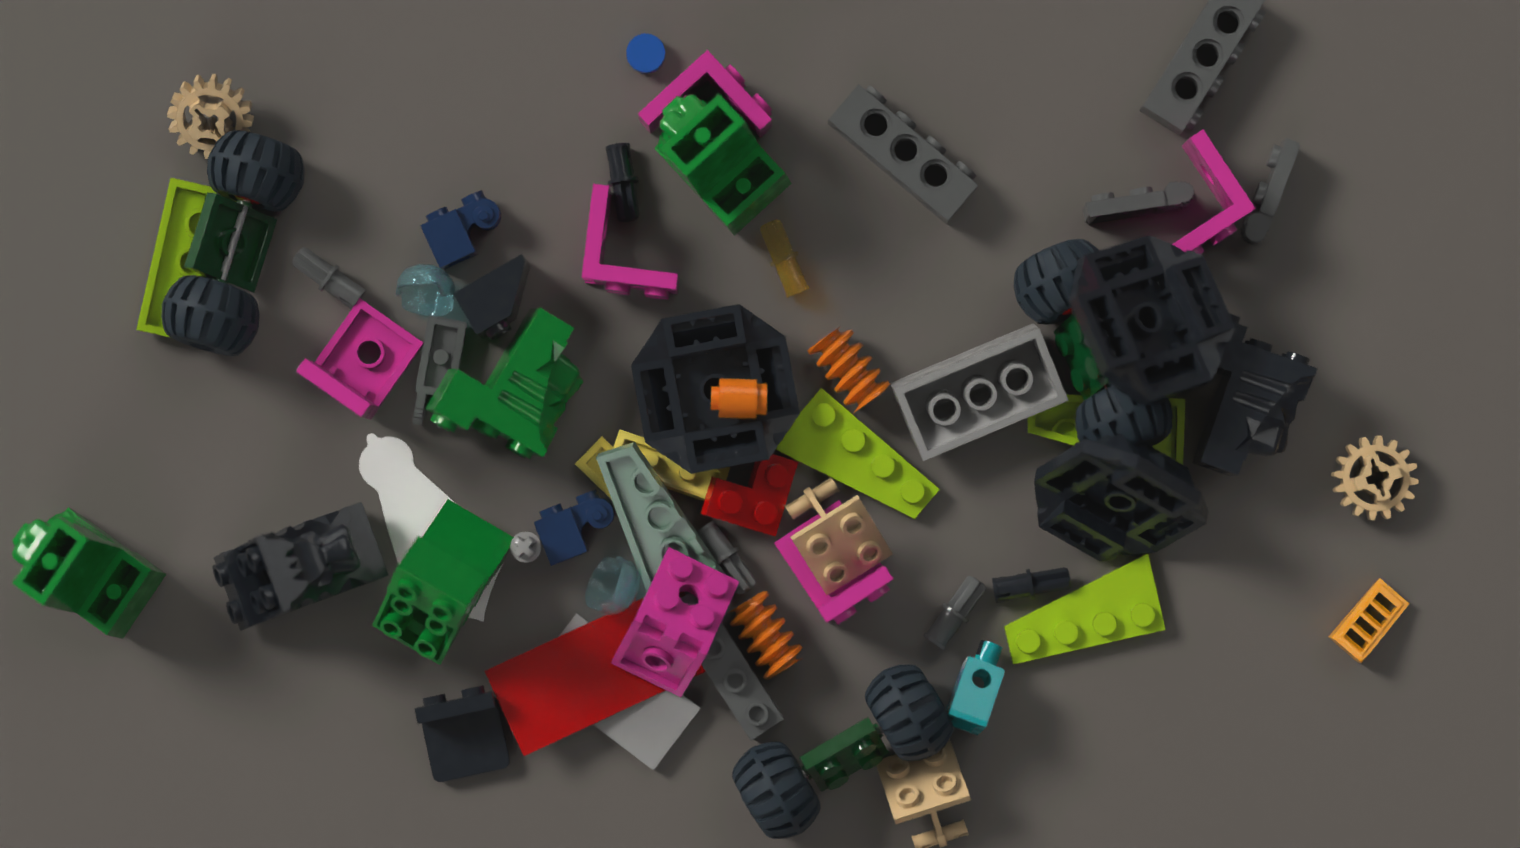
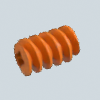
(849, 368)
(765, 635)

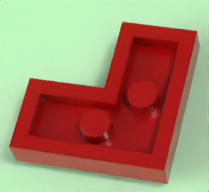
(758, 504)

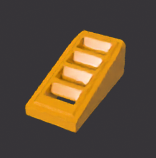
(1349, 622)

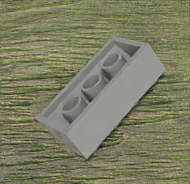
(979, 391)

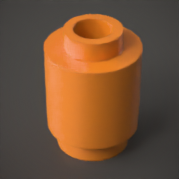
(739, 398)

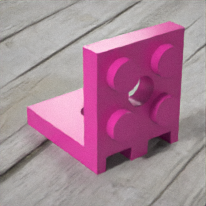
(725, 81)
(1224, 188)
(616, 278)
(346, 376)
(840, 602)
(672, 637)

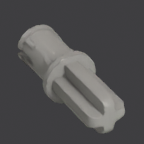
(525, 547)

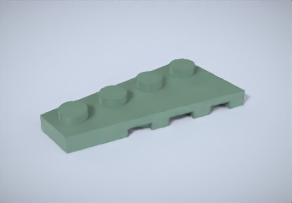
(648, 512)

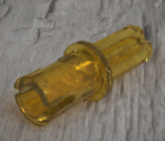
(783, 258)

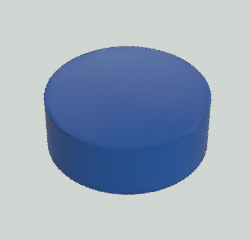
(645, 53)

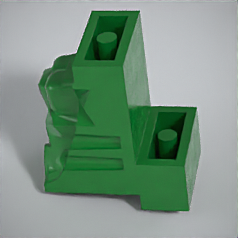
(719, 159)
(522, 393)
(84, 572)
(441, 581)

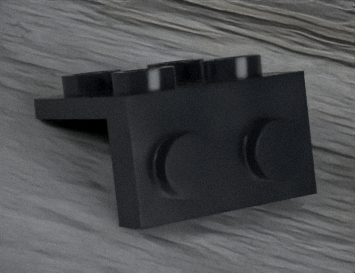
(463, 734)

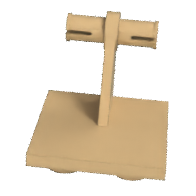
(839, 542)
(923, 789)

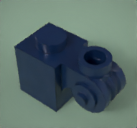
(450, 231)
(562, 529)

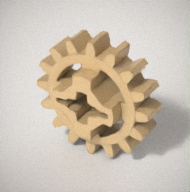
(208, 99)
(1380, 495)

